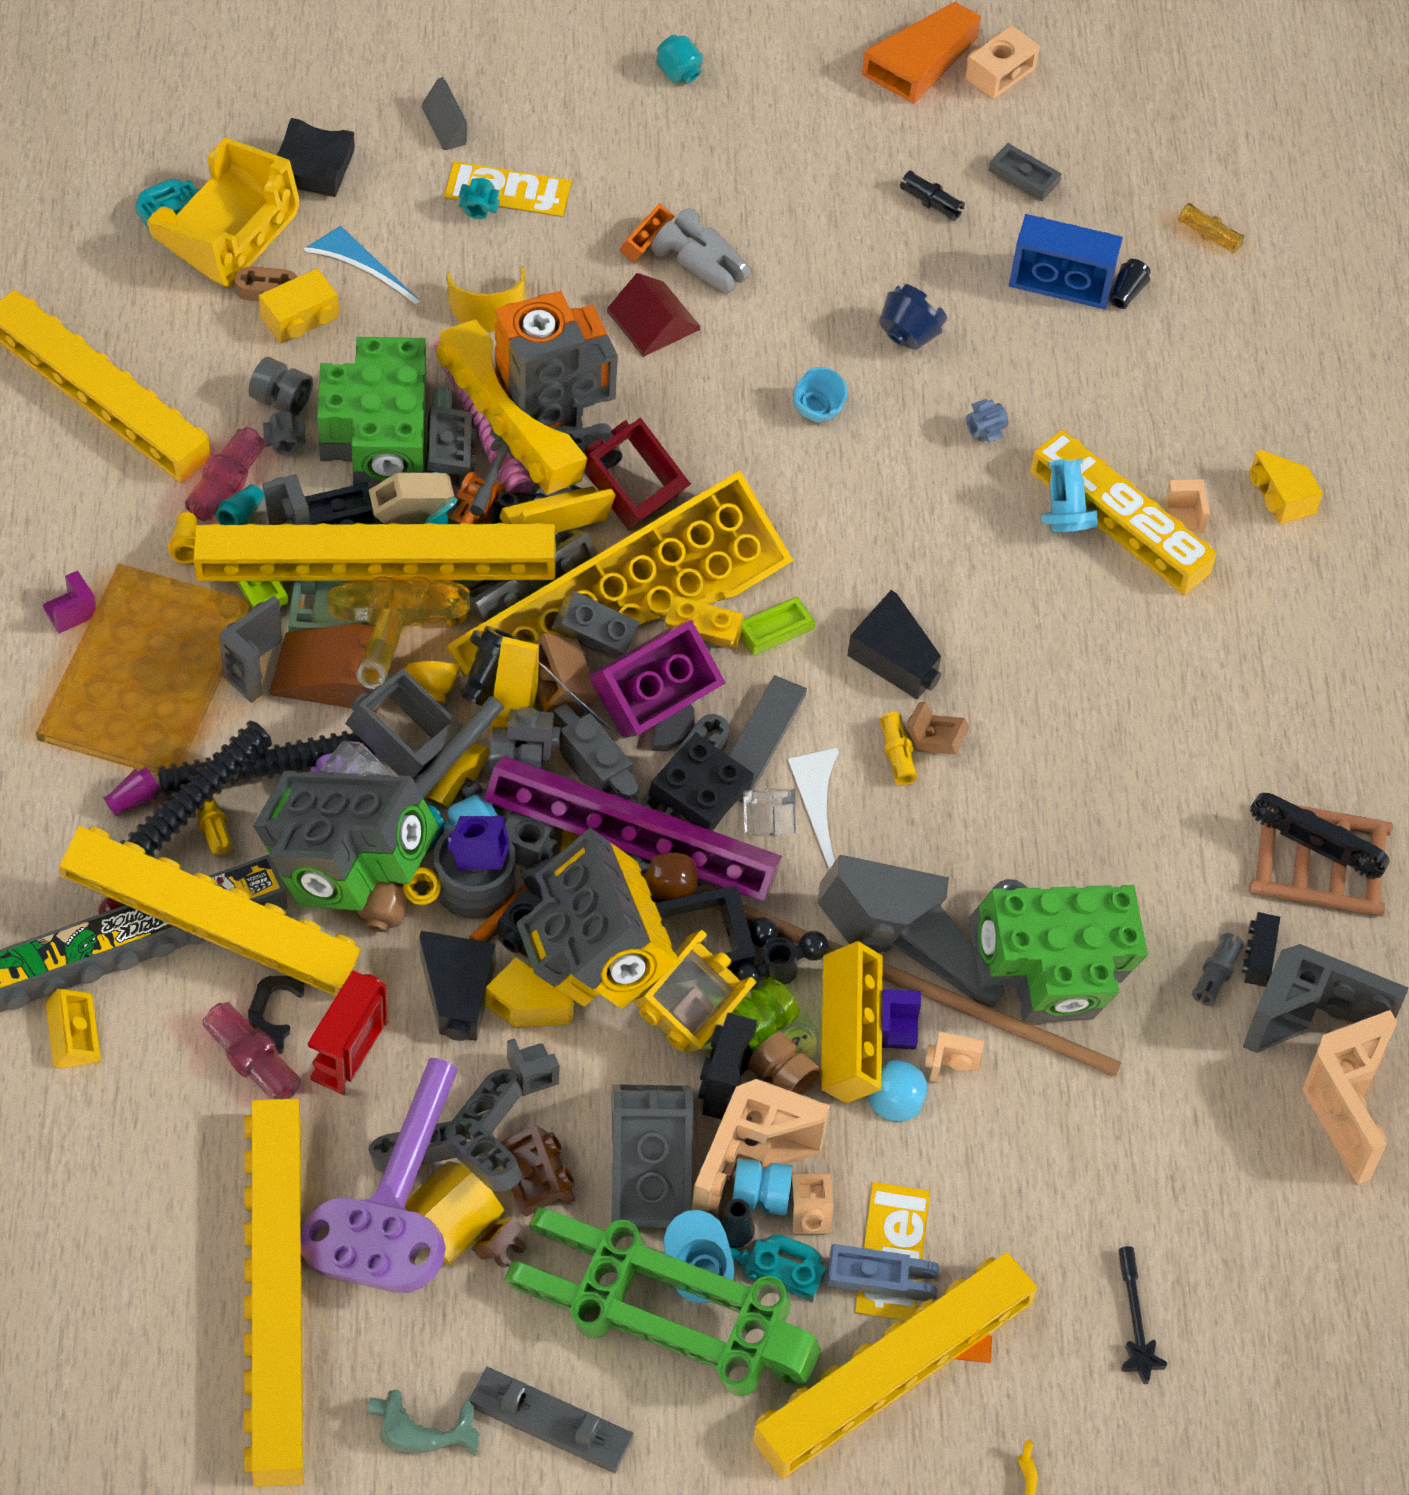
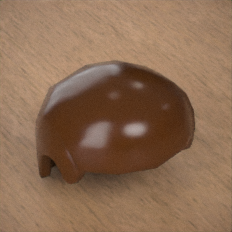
(671, 876)

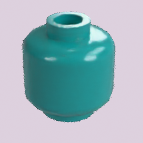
(679, 59)

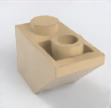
(409, 497)

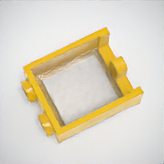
(693, 995)

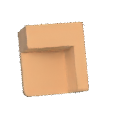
(1188, 503)

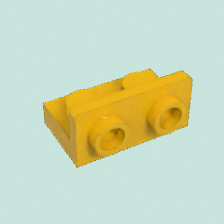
(713, 623)

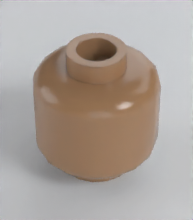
(384, 907)

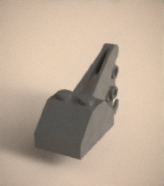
(903, 910)

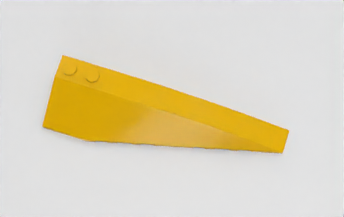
(696, 551)

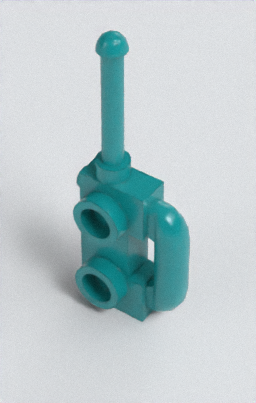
(180, 196)
(797, 1278)

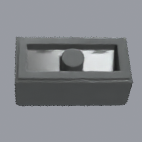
(445, 116)

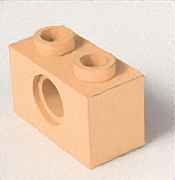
(1002, 61)

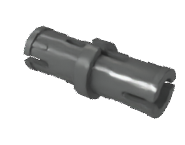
(1217, 969)

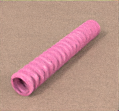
(512, 471)

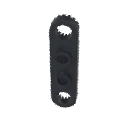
(1320, 835)

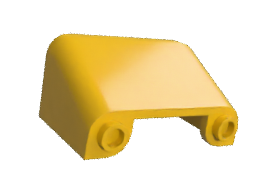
(233, 214)

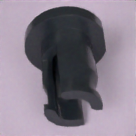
(484, 668)

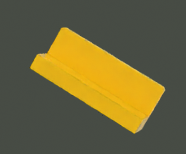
(564, 510)

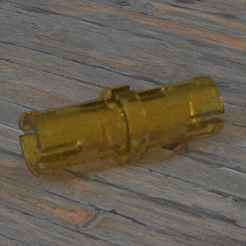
(1211, 228)

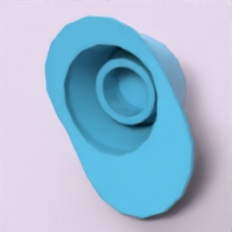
(700, 1241)

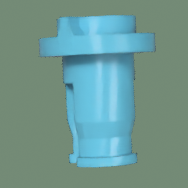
(1068, 498)

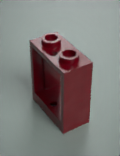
(654, 456)

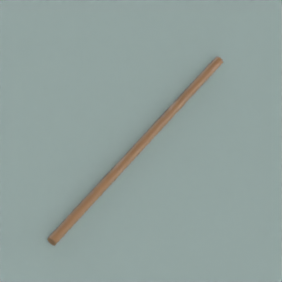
(961, 1003)

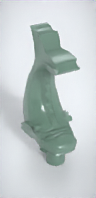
(404, 1435)

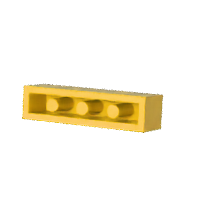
(852, 1022)

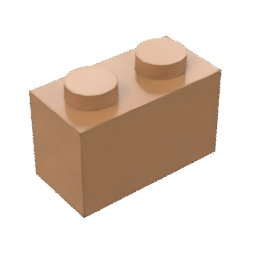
(567, 663)

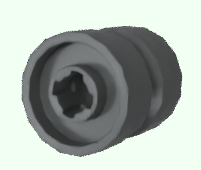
(278, 385)
(523, 751)

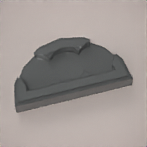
(674, 729)

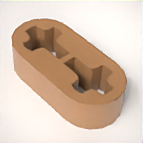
(263, 280)

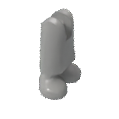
(705, 255)

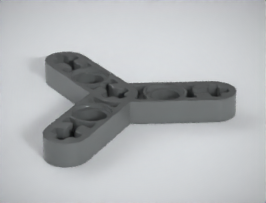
(496, 1093)

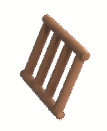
(1335, 897)

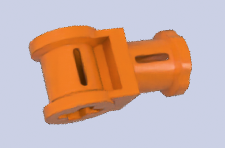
(466, 496)

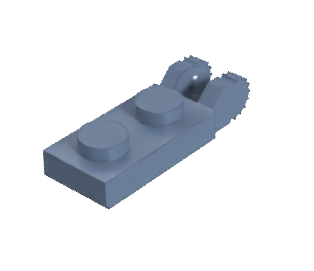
(880, 1272)

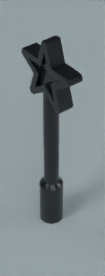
(1141, 1355)

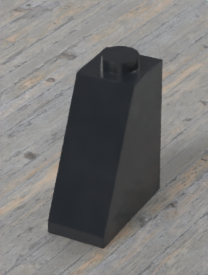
(896, 647)
(457, 981)

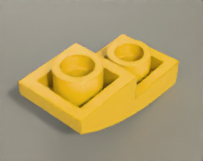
(466, 768)

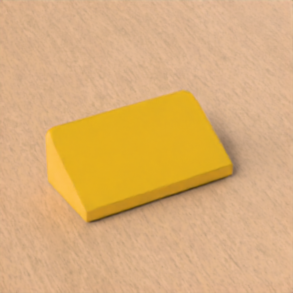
(72, 1028)

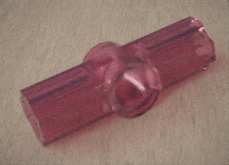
(225, 473)
(251, 1052)

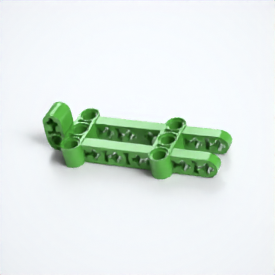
(783, 1348)

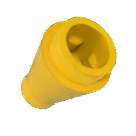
(183, 538)
(425, 877)

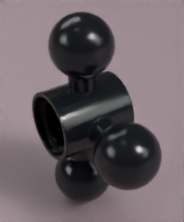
(764, 934)

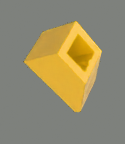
(1286, 486)
(527, 999)

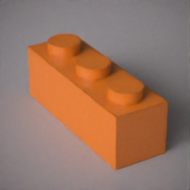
(645, 233)

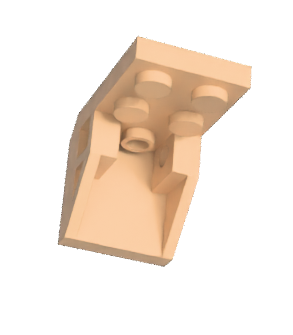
(1338, 1085)
(781, 1121)

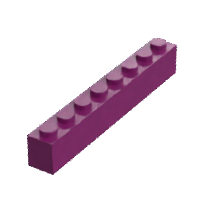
(631, 826)

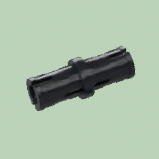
(932, 195)

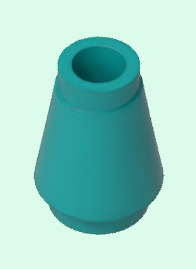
(240, 507)

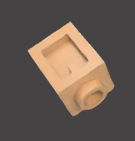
(955, 1051)
(812, 1203)

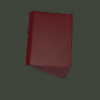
(651, 314)

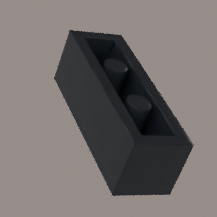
(1261, 949)

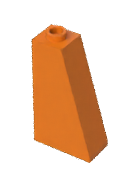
(922, 52)

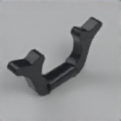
(263, 991)

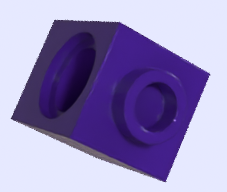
(479, 842)

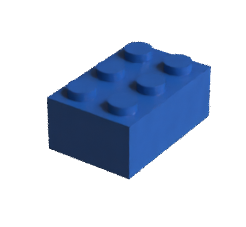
(1065, 261)

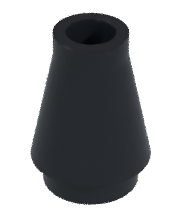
(1130, 281)
(738, 1223)

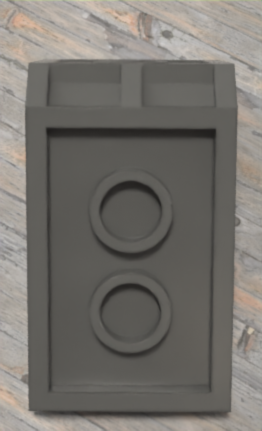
(1320, 982)
(651, 1153)

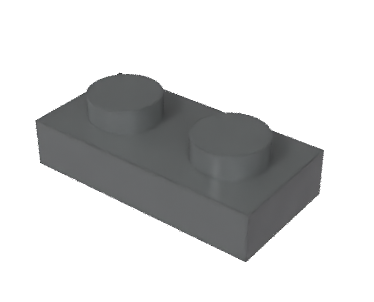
(1024, 171)

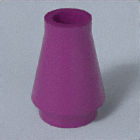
(133, 791)

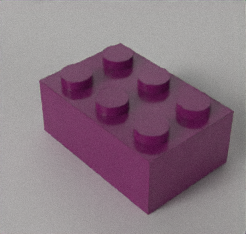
(657, 679)

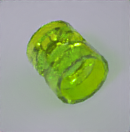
(771, 1007)

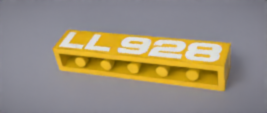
(1131, 516)

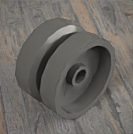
(472, 891)

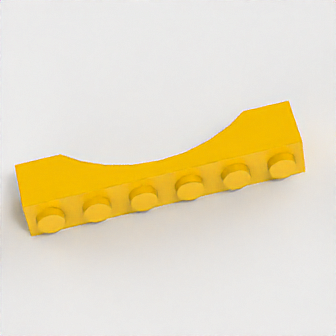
(546, 453)

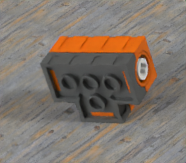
(554, 359)

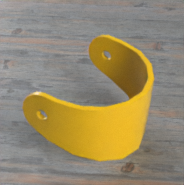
(471, 306)

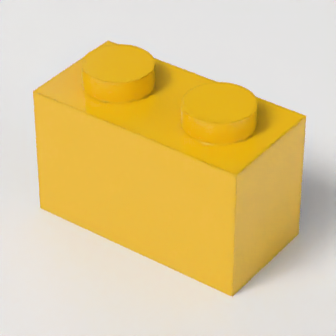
(299, 305)

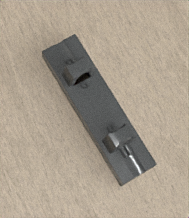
(551, 1420)

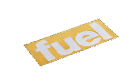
(516, 188)
(898, 1226)

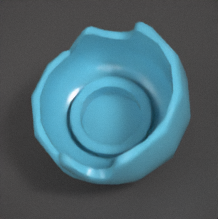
(820, 394)
(901, 1091)

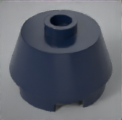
(910, 318)

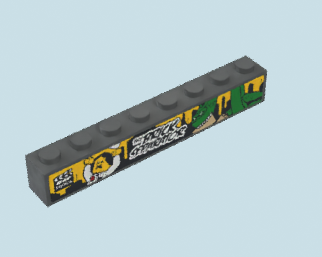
(114, 941)

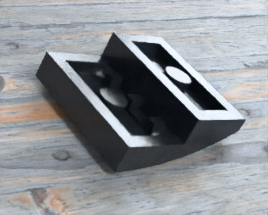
(342, 506)

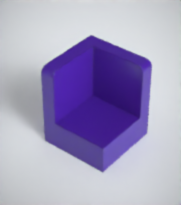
(900, 1018)

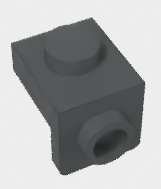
(536, 726)

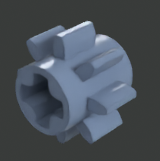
(987, 420)

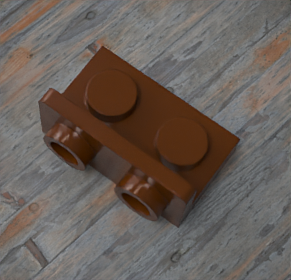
(541, 1168)

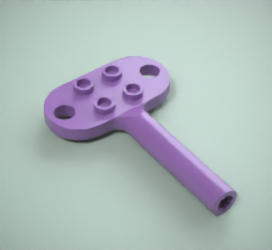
(376, 1237)

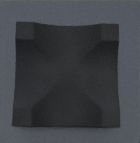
(317, 156)
(701, 783)
(726, 1063)

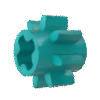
(479, 198)

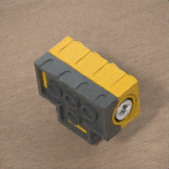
(596, 925)

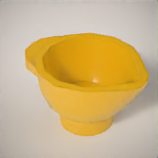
(434, 677)

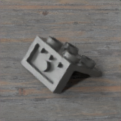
(244, 644)

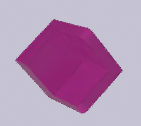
(74, 606)

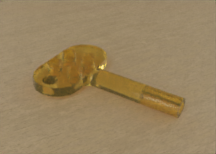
(390, 608)

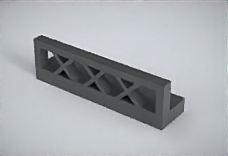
(495, 596)

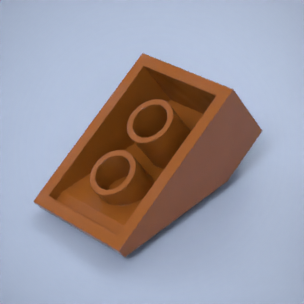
(322, 665)

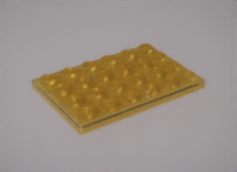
(142, 671)

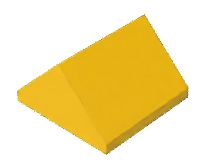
(457, 1205)

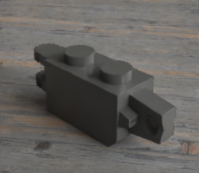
(594, 754)

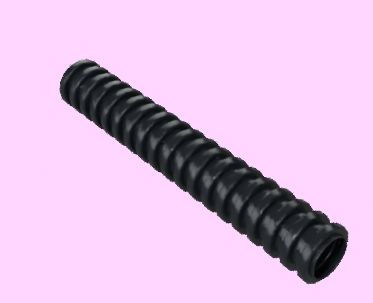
(271, 762)
(200, 788)

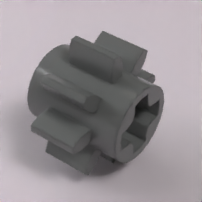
(284, 432)

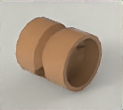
(778, 1062)

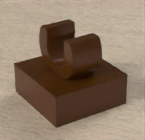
(497, 1239)

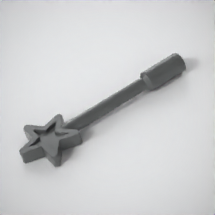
(484, 492)

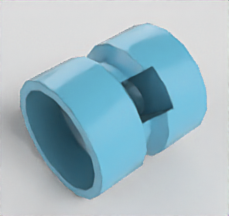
(763, 1186)

